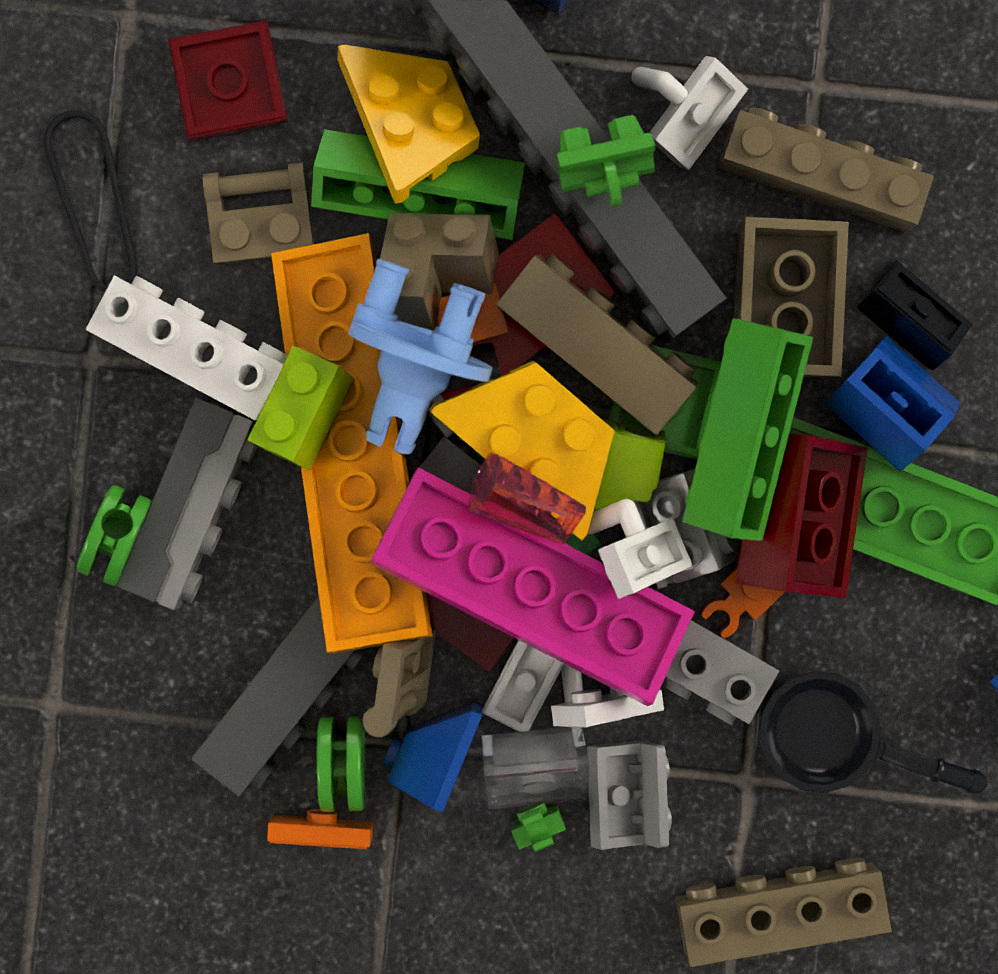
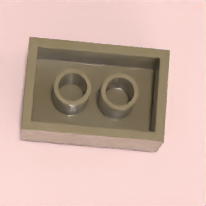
(795, 281)

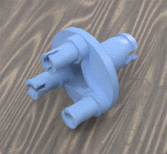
(414, 360)

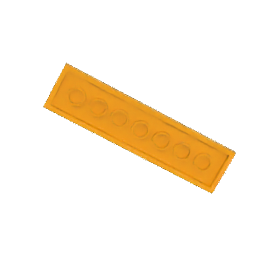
(352, 481)

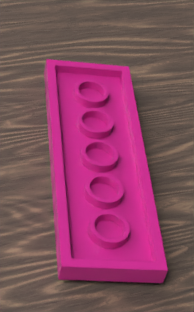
(531, 589)

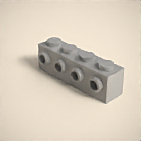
(719, 673)

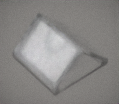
(535, 767)

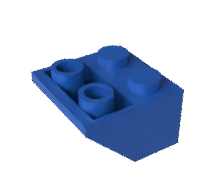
(893, 404)

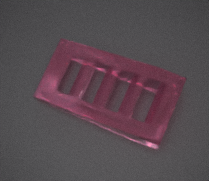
(506, 496)

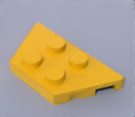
(409, 113)
(538, 428)

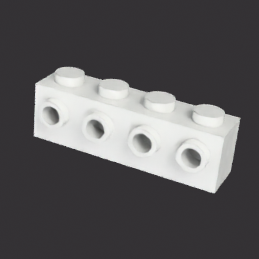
(185, 346)

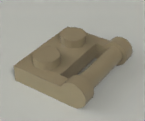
(257, 231)
(402, 684)

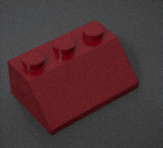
(809, 521)

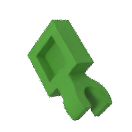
(537, 825)

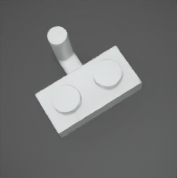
(695, 108)
(644, 554)
(592, 708)

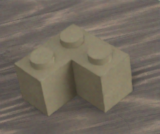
(438, 254)

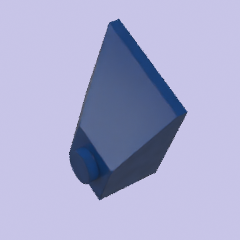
(432, 754)

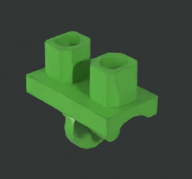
(605, 165)

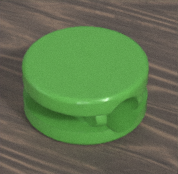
(113, 534)
(341, 764)

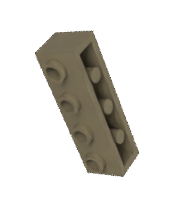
(824, 170)
(597, 342)
(782, 912)

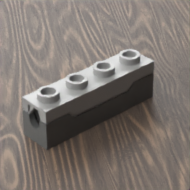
(188, 506)

